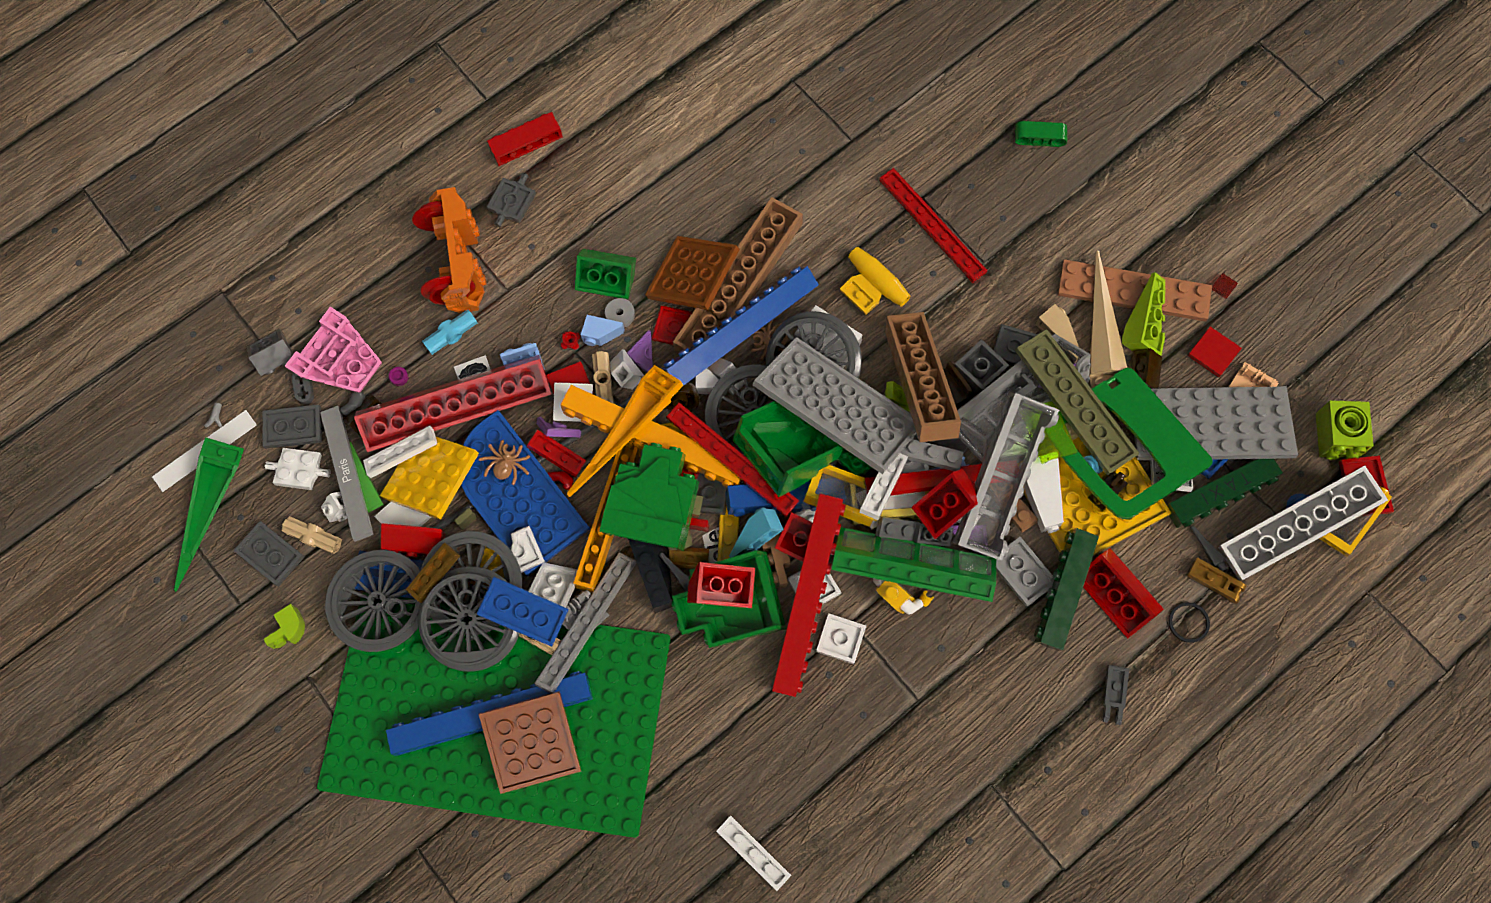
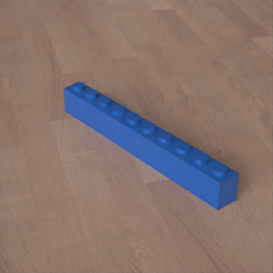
(742, 325)
(465, 720)

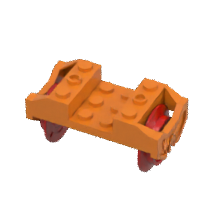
(463, 281)

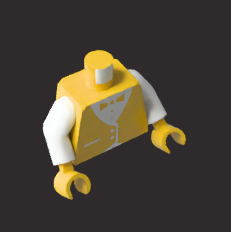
(900, 598)

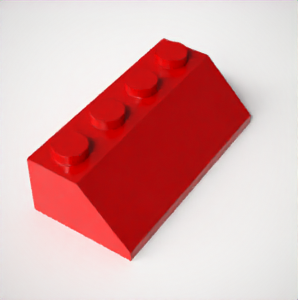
(1120, 593)

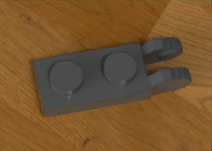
(1115, 692)

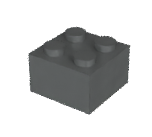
(981, 367)

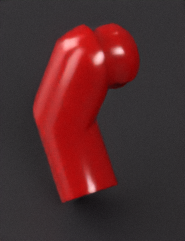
(563, 477)

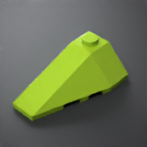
(1145, 323)

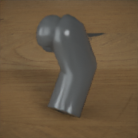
(354, 402)

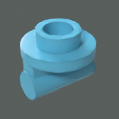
(1093, 463)

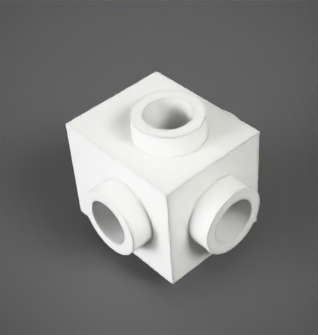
(334, 507)

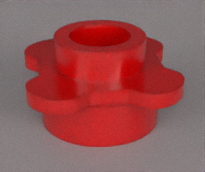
(566, 336)

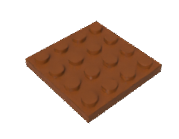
(692, 272)
(529, 742)

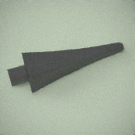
(1214, 556)
(681, 577)

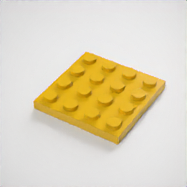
(430, 478)

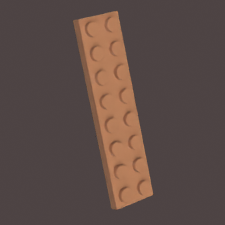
(1125, 287)

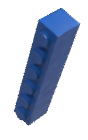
(744, 500)

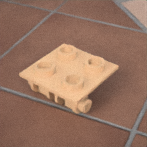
(1252, 377)

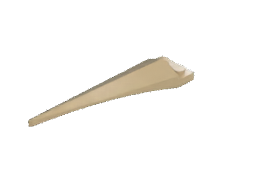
(1106, 346)

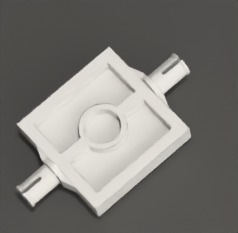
(297, 469)

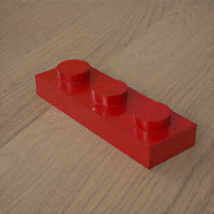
(556, 453)

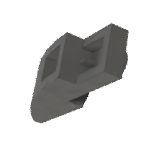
(910, 530)

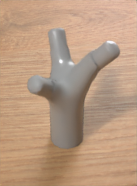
(214, 417)

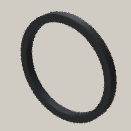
(1180, 637)

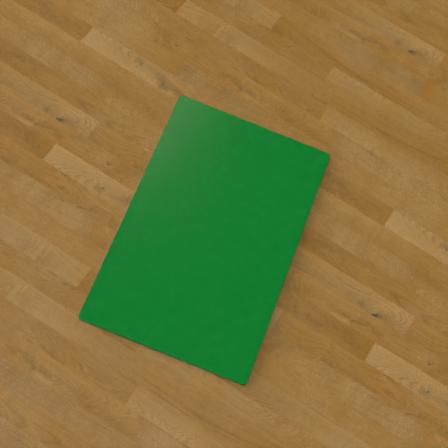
(406, 682)

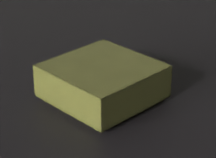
(465, 518)

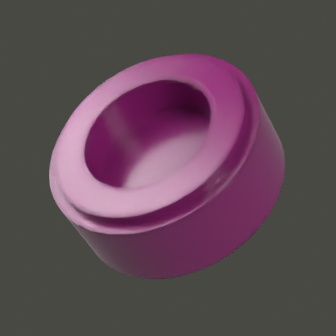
(398, 376)

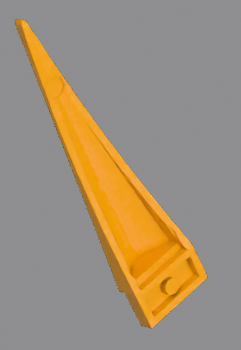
(647, 401)

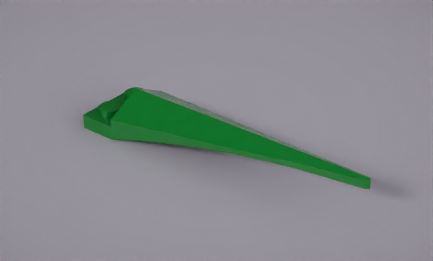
(212, 477)

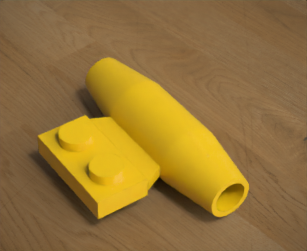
(872, 283)

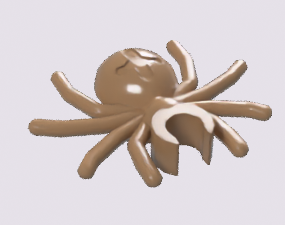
(765, 338)
(505, 462)

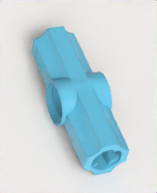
(449, 332)

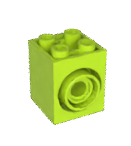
(1344, 429)

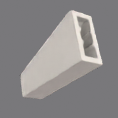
(1044, 494)

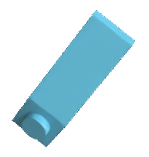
(757, 531)

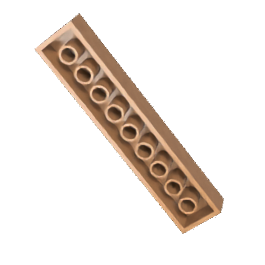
(755, 260)

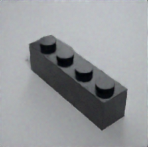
(654, 573)

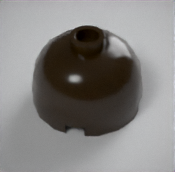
(687, 396)

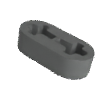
(299, 387)

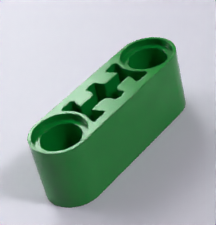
(1041, 133)

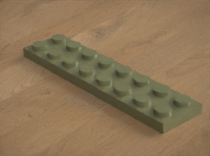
(1077, 402)

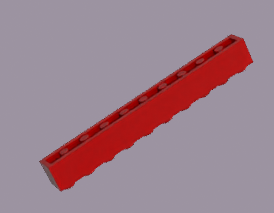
(807, 595)

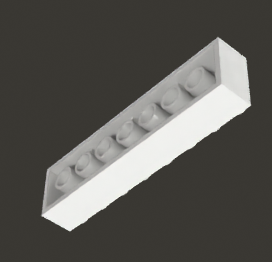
(1302, 523)

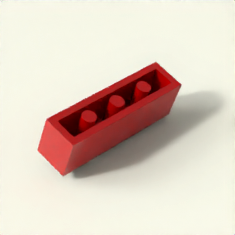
(525, 138)

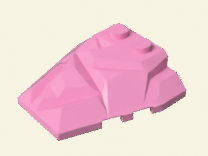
(336, 355)

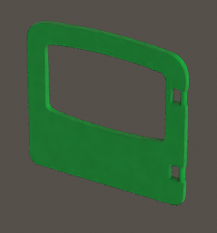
(1157, 430)

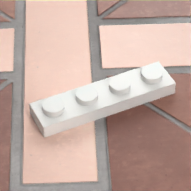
(400, 452)
(882, 488)
(753, 853)

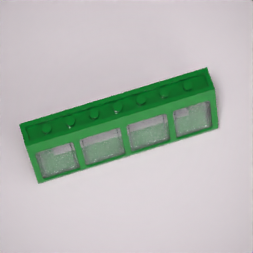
(915, 564)

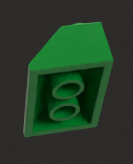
(604, 273)

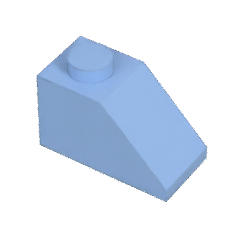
(600, 330)

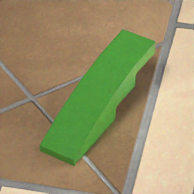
(369, 490)

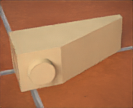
(1057, 323)

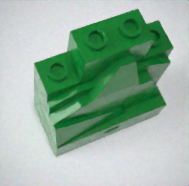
(784, 447)
(652, 500)
(733, 624)

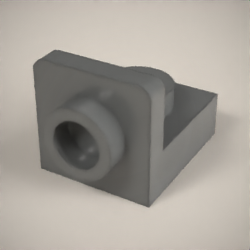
(1025, 386)

